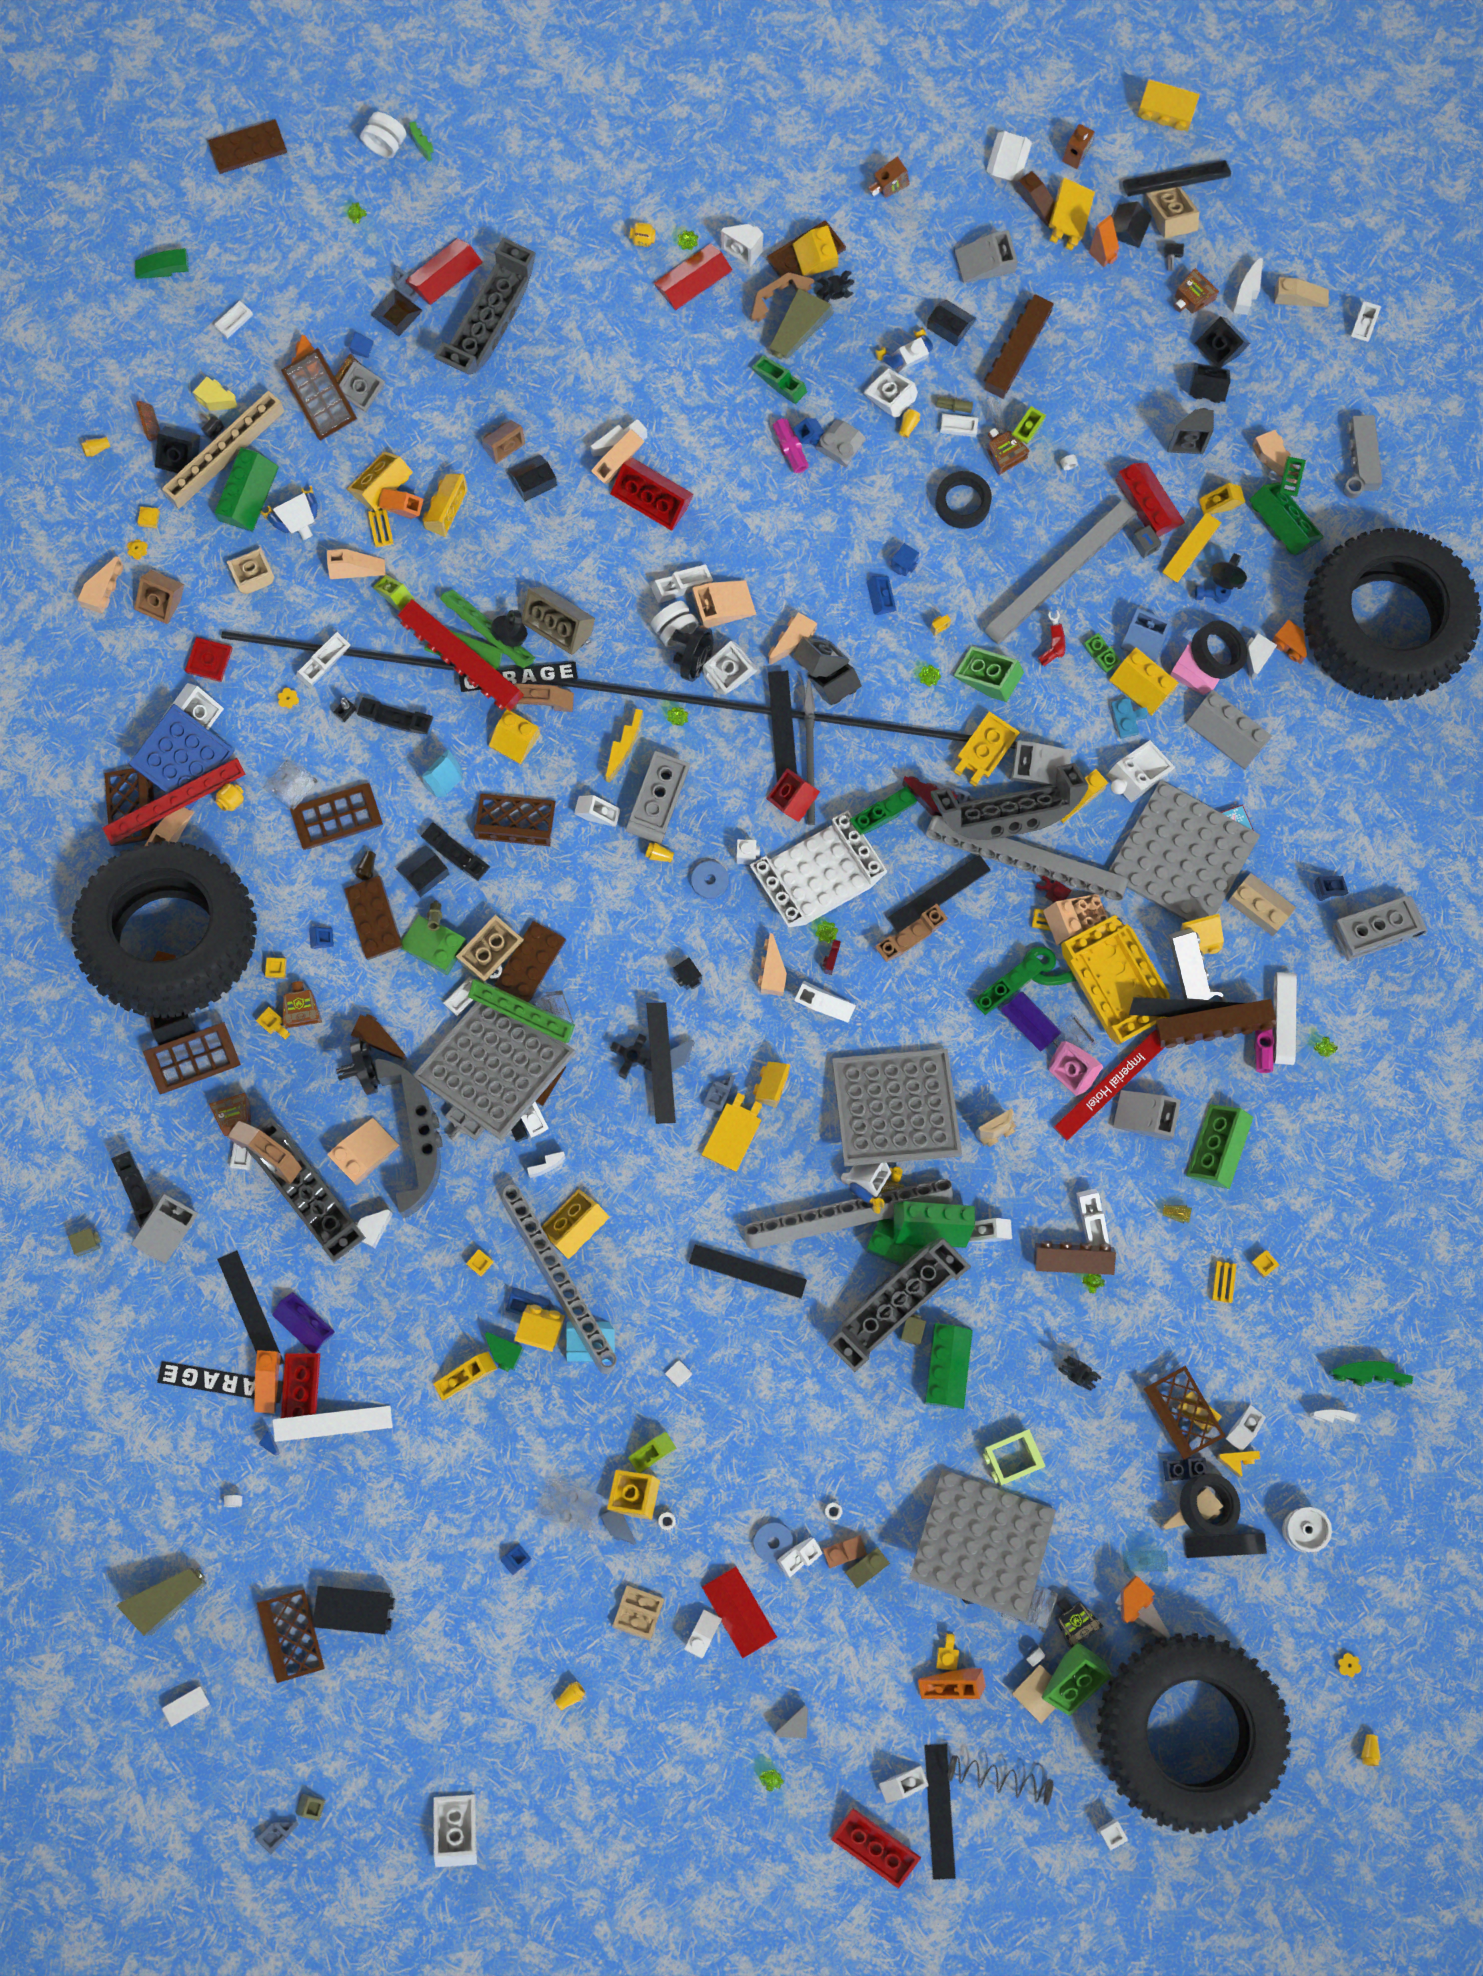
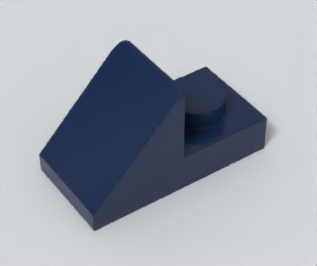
(1330, 886)

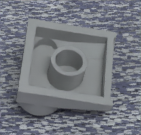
(361, 386)
(841, 442)

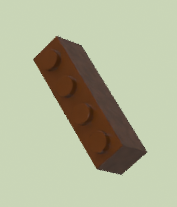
(1074, 1258)

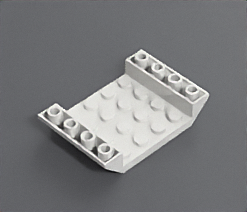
(820, 872)

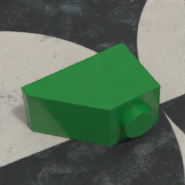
(504, 1352)

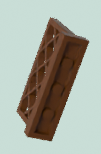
(146, 795)
(510, 833)
(1169, 1421)
(272, 1640)

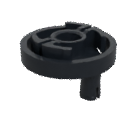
(697, 651)
(362, 1066)

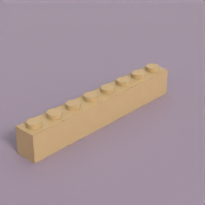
(223, 449)

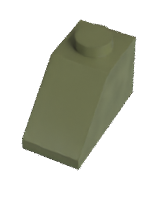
(867, 1567)

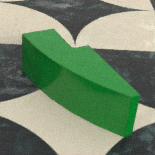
(162, 264)
(780, 379)

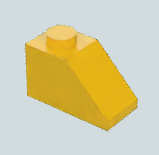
(1222, 499)

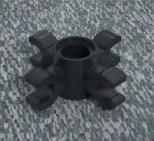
(835, 286)
(636, 1048)
(1079, 1373)

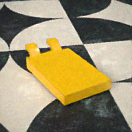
(1071, 212)
(986, 747)
(733, 1134)

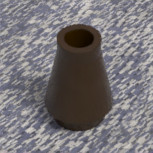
(366, 866)

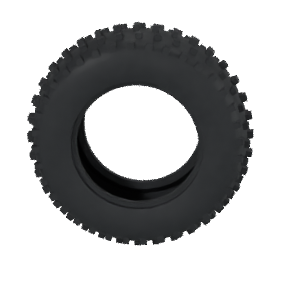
(1421, 567)
(151, 875)
(1260, 1742)

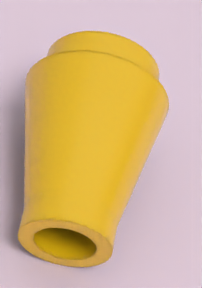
(909, 422)
(94, 446)
(658, 853)
(570, 1696)
(1370, 1752)

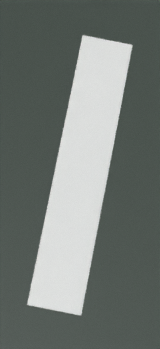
(332, 1423)

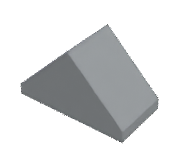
(795, 1726)

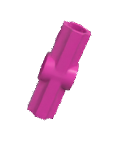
(790, 446)
(1264, 1054)

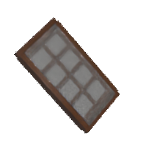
(319, 394)
(336, 816)
(191, 1058)

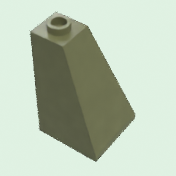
(801, 321)
(160, 1602)

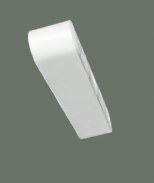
(1285, 1011)

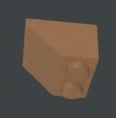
(504, 441)
(158, 596)

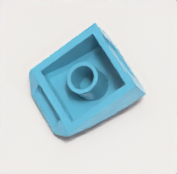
(443, 775)
(575, 1348)

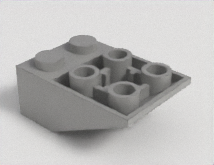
(987, 257)
(1038, 762)
(1147, 1114)
(164, 1228)

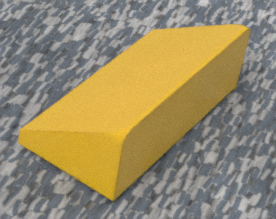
(1201, 1414)

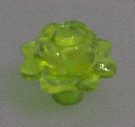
(356, 212)
(687, 240)
(929, 675)
(677, 716)
(826, 932)
(1325, 1047)
(1093, 1281)
(771, 1779)

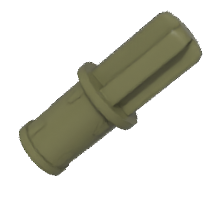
(954, 404)
(434, 916)

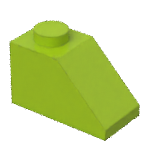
(1029, 425)

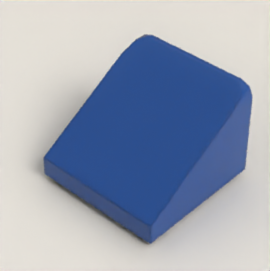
(361, 345)
(321, 937)
(269, 1443)
(515, 1559)

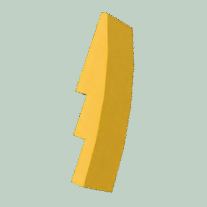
(1192, 547)
(622, 749)

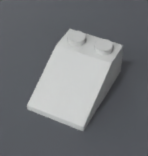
(455, 1831)

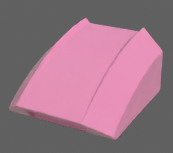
(1189, 673)
(1074, 1067)

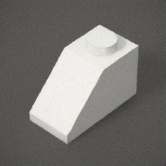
(1258, 653)
(597, 810)
(374, 1226)
(991, 1230)
(1246, 1428)
(703, 1634)
(903, 1785)

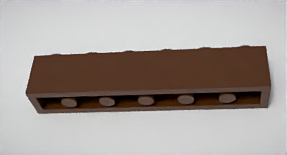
(1019, 346)
(1215, 1023)

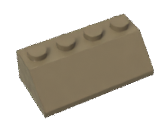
(556, 619)

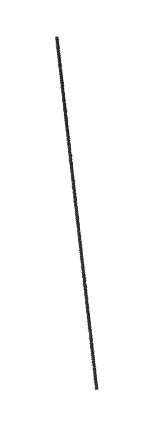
(615, 689)

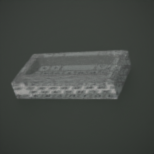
(997, 415)

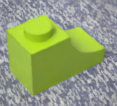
(393, 592)
(652, 1452)

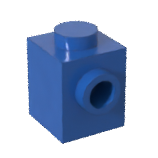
(809, 431)
(904, 560)

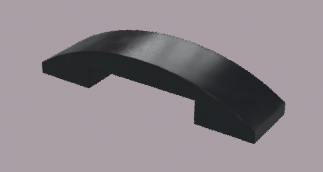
(394, 717)
(454, 852)
(134, 1185)
(1225, 1545)

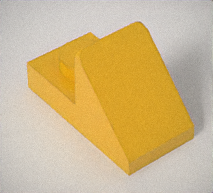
(1233, 1460)

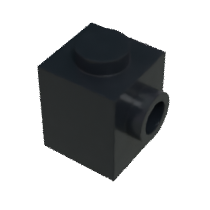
(687, 974)

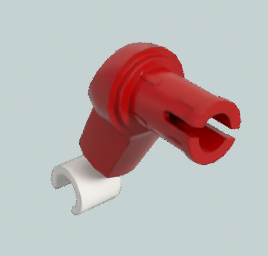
(1058, 642)

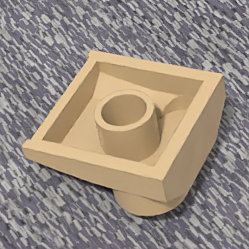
(251, 571)
(996, 1128)

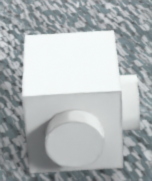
(747, 851)

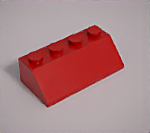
(651, 493)
(1149, 498)

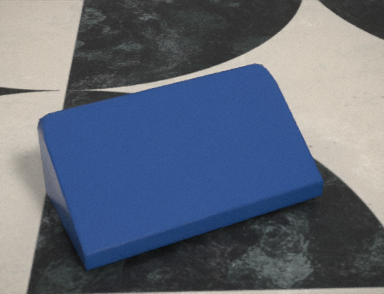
(881, 595)
(520, 1299)

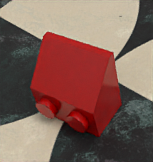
(793, 795)

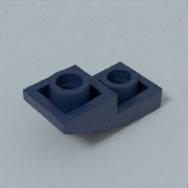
(1184, 1469)

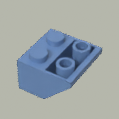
(1146, 633)

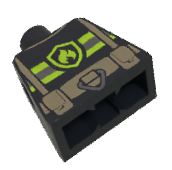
(1076, 1622)

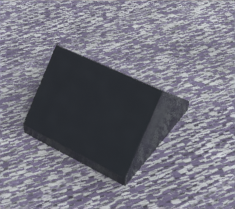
(1131, 223)

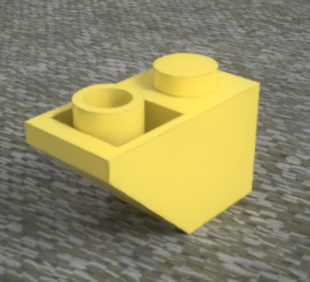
(213, 396)

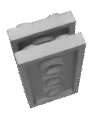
(653, 813)
(1394, 924)

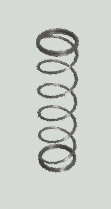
(1048, 1791)

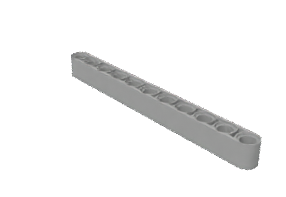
(1060, 572)
(1033, 861)
(841, 1215)
(558, 1287)

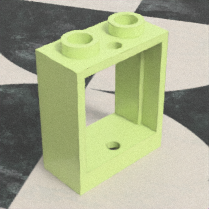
(1033, 1452)

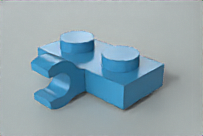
(1126, 718)

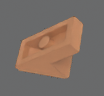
(844, 1551)

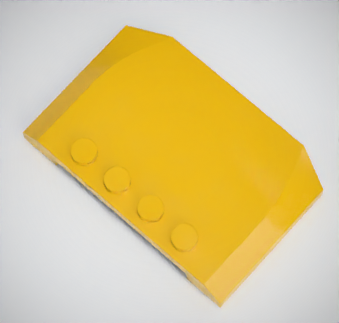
(1111, 972)

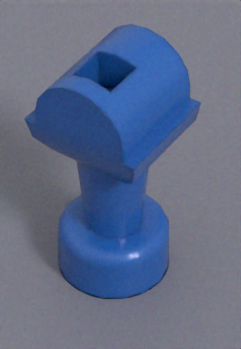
(1220, 594)

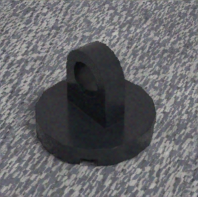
(1229, 574)
(509, 629)

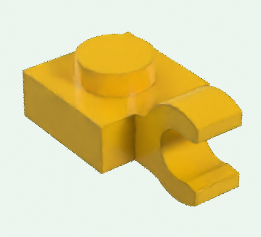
(272, 1022)
(948, 1657)

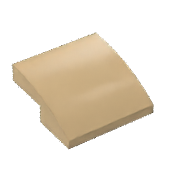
(638, 1613)
(1031, 1693)

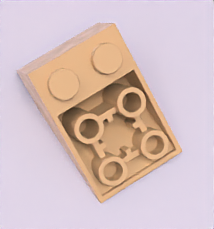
(723, 602)
(1074, 916)

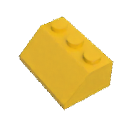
(1168, 105)
(384, 473)
(445, 504)
(1143, 681)
(574, 1223)

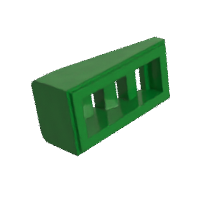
(1296, 461)

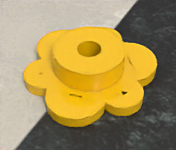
(137, 553)
(287, 693)
(1354, 1666)

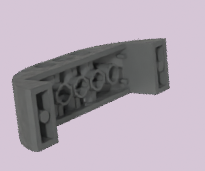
(490, 310)
(1014, 812)
(427, 1165)
(312, 1199)
(896, 1301)

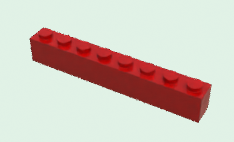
(460, 655)

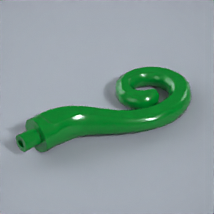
(1060, 979)

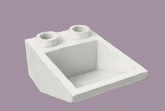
(1139, 771)

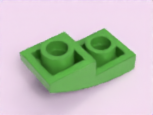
(421, 141)
(1101, 653)

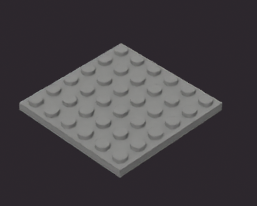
(1183, 854)
(493, 1068)
(896, 1107)
(983, 1545)

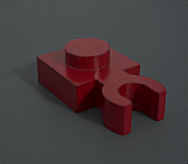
(1054, 891)
(829, 962)

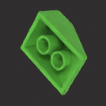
(990, 673)
(433, 947)
(1076, 1679)

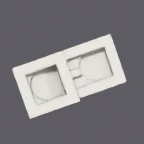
(551, 1162)
(1328, 1416)
(802, 1554)
(185, 1706)

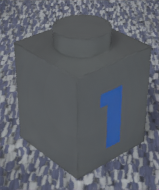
(1146, 541)

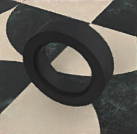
(969, 479)
(1231, 637)
(1229, 1498)

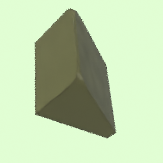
(310, 1807)

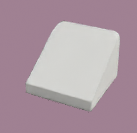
(678, 1374)

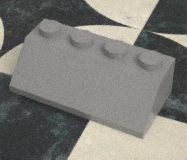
(1229, 729)

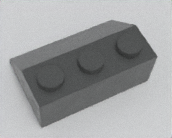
(1193, 433)

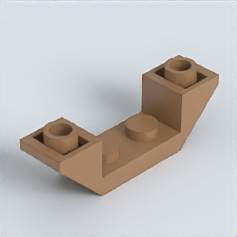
(797, 281)
(546, 695)
(912, 935)
(267, 1149)

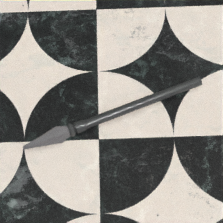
(809, 717)

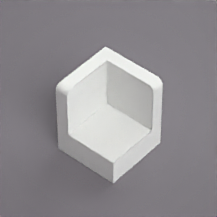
(1112, 1834)

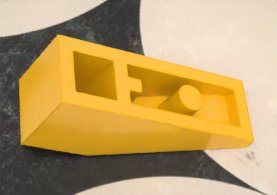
(1096, 785)
(465, 1375)

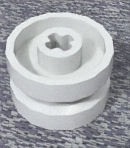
(383, 135)
(671, 618)
(1318, 1526)

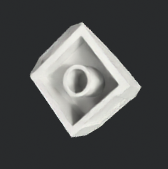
(1009, 156)
(892, 392)
(728, 668)

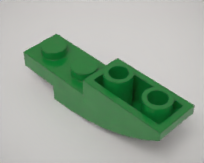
(883, 812)
(1009, 984)
(1363, 1372)

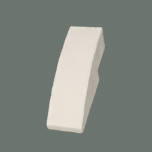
(1249, 288)
(609, 440)
(680, 583)
(323, 660)
(1092, 1217)

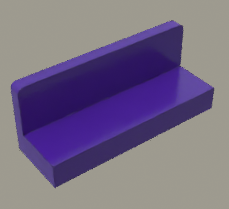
(1031, 1021)
(302, 1322)

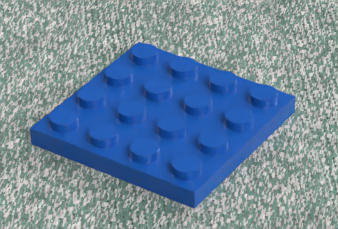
(179, 752)

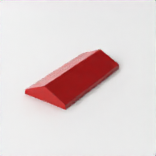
(444, 271)
(693, 276)
(300, 1384)
(739, 1612)
(875, 1848)

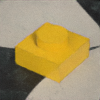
(148, 517)
(940, 624)
(276, 968)
(480, 1263)
(1264, 1263)

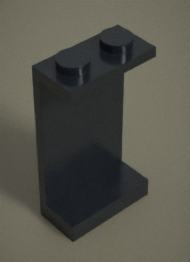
(353, 1610)

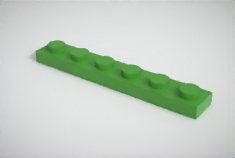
(483, 624)
(521, 1010)

